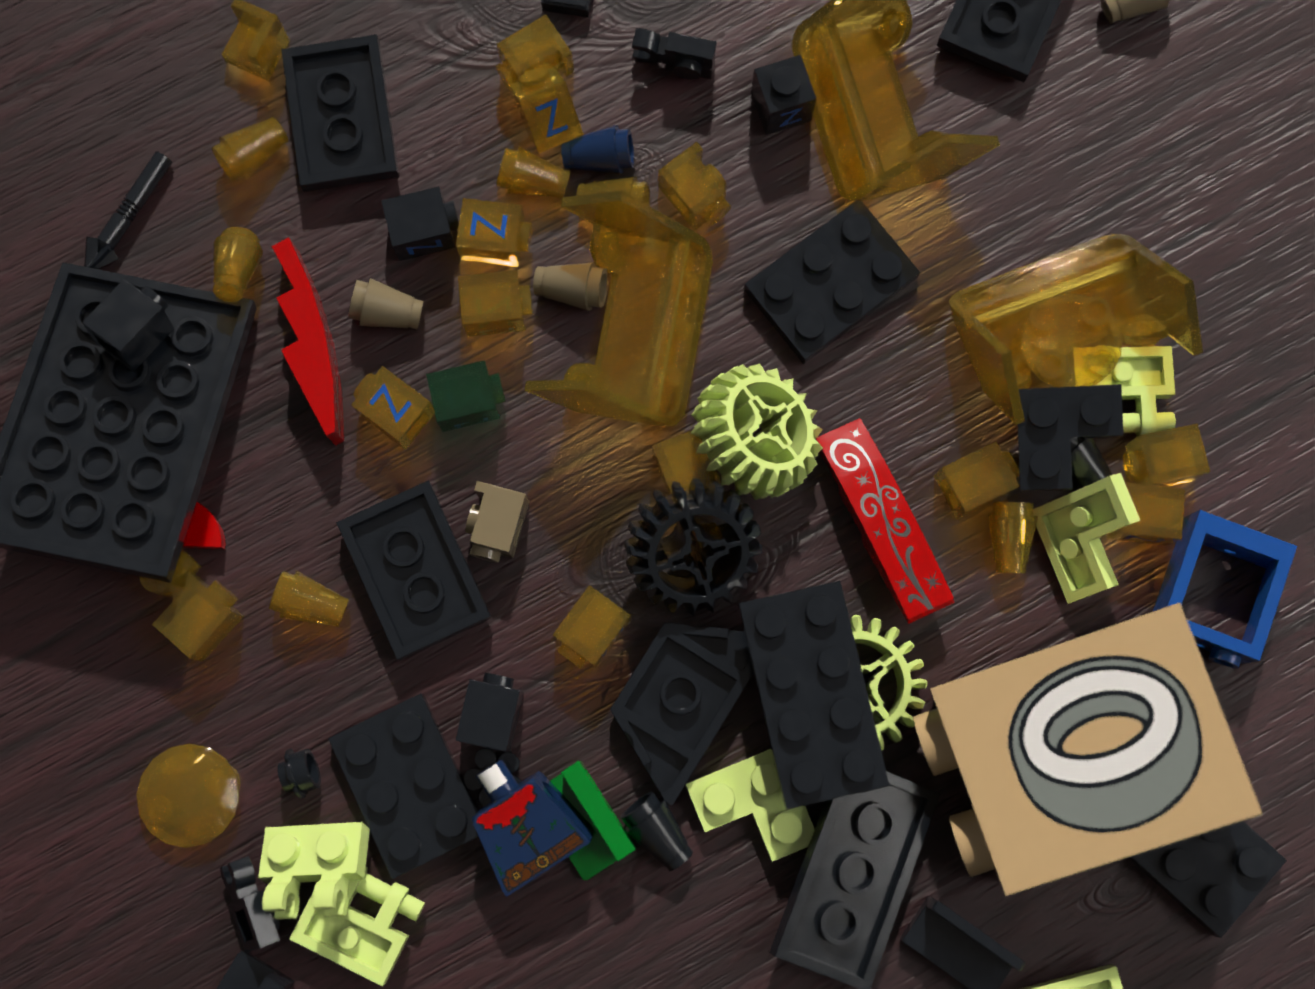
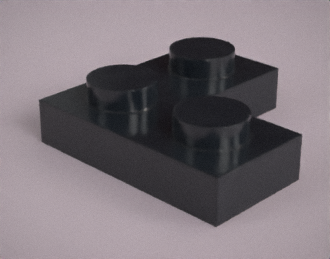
(1055, 418)

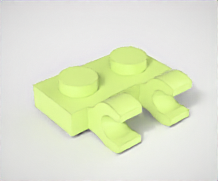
(312, 854)

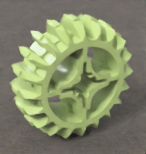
(779, 453)
(894, 659)

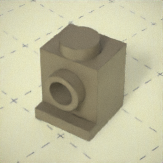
(496, 522)

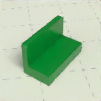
(610, 840)

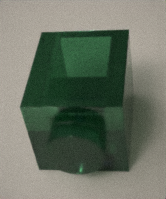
(465, 395)

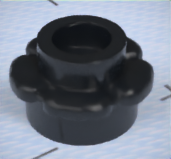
(299, 772)

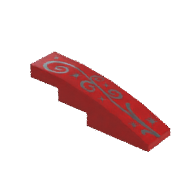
(314, 353)
(885, 521)

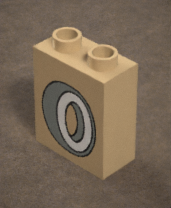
(1087, 752)

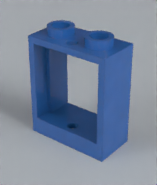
(1246, 544)

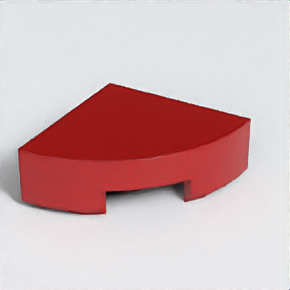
(204, 531)

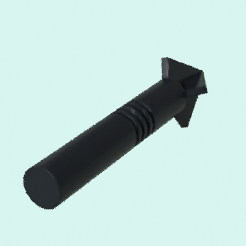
(100, 250)

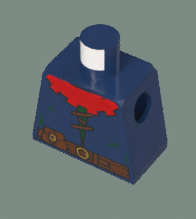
(526, 826)

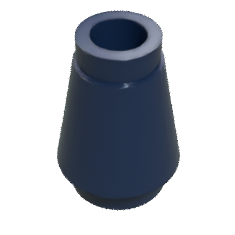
(600, 151)

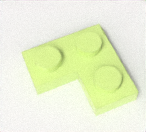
(1072, 532)
(754, 789)

